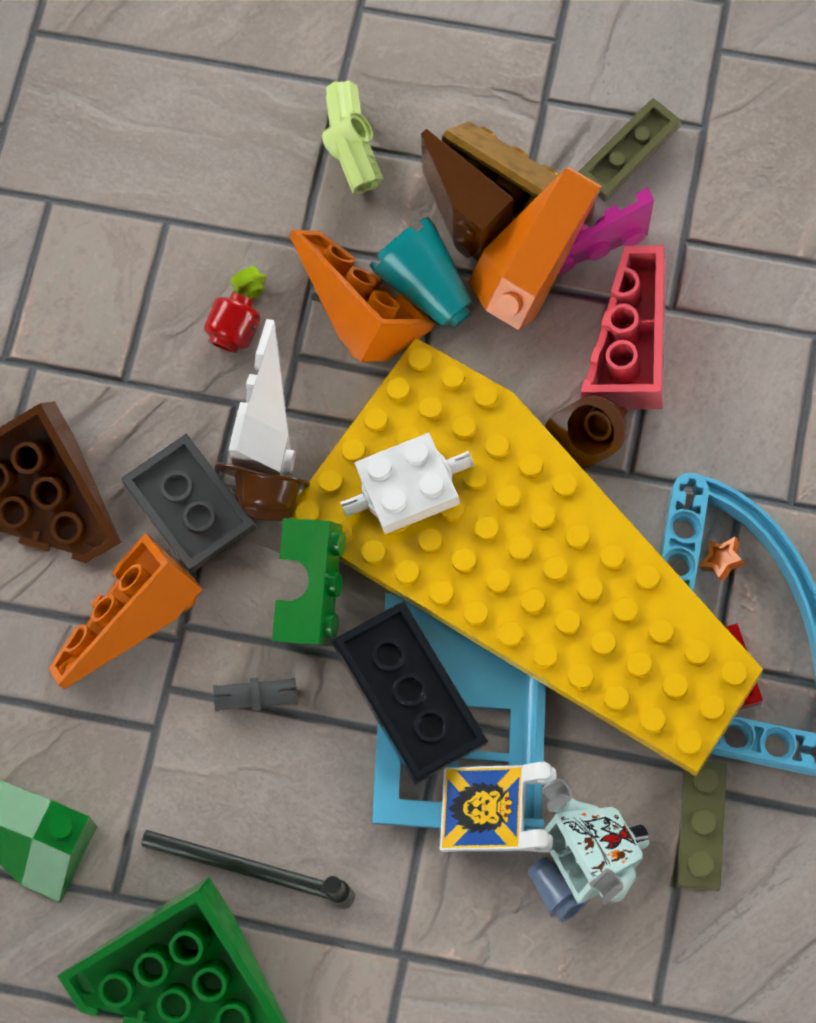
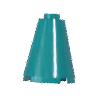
(425, 274)

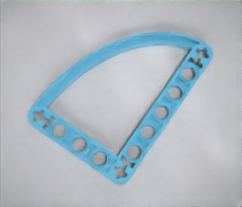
(796, 574)

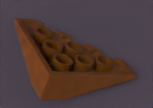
(49, 488)

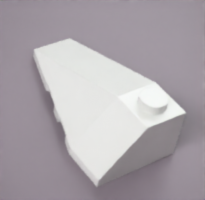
(261, 425)

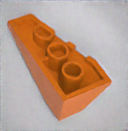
(528, 254)
(361, 310)
(143, 599)

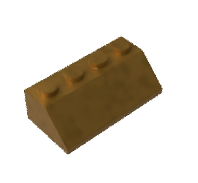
(502, 164)

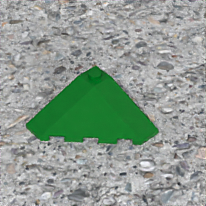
(176, 968)

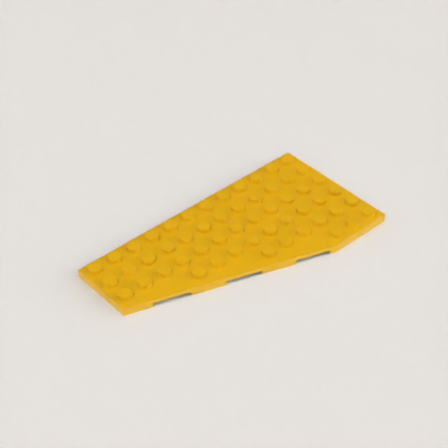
(536, 562)

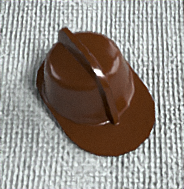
(589, 429)
(264, 494)

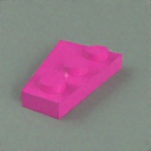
(612, 231)

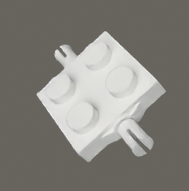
(407, 483)

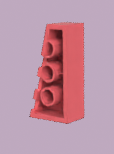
(630, 346)

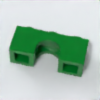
(312, 616)

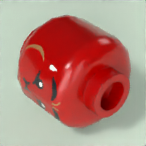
(232, 323)

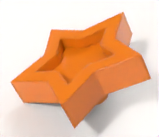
(722, 558)

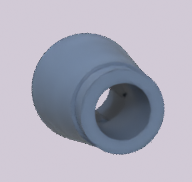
(554, 890)

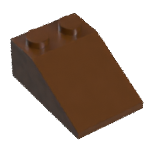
(467, 199)

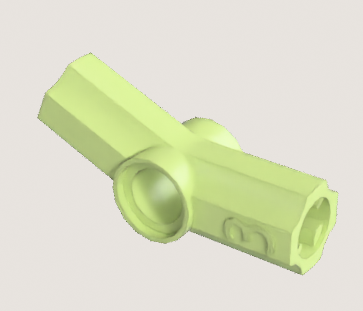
(350, 137)

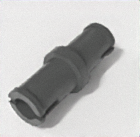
(255, 694)

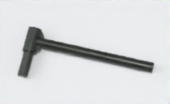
(332, 888)

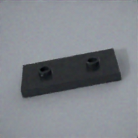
(409, 692)

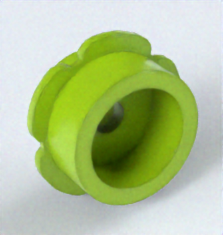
(249, 282)

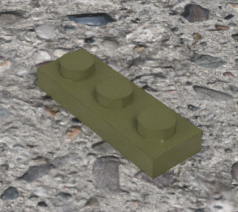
(631, 147)
(702, 828)

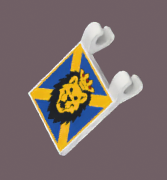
(487, 808)

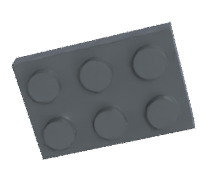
(188, 503)

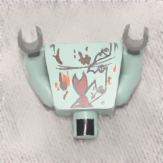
(593, 845)

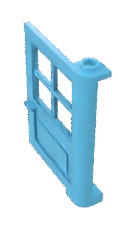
(483, 683)

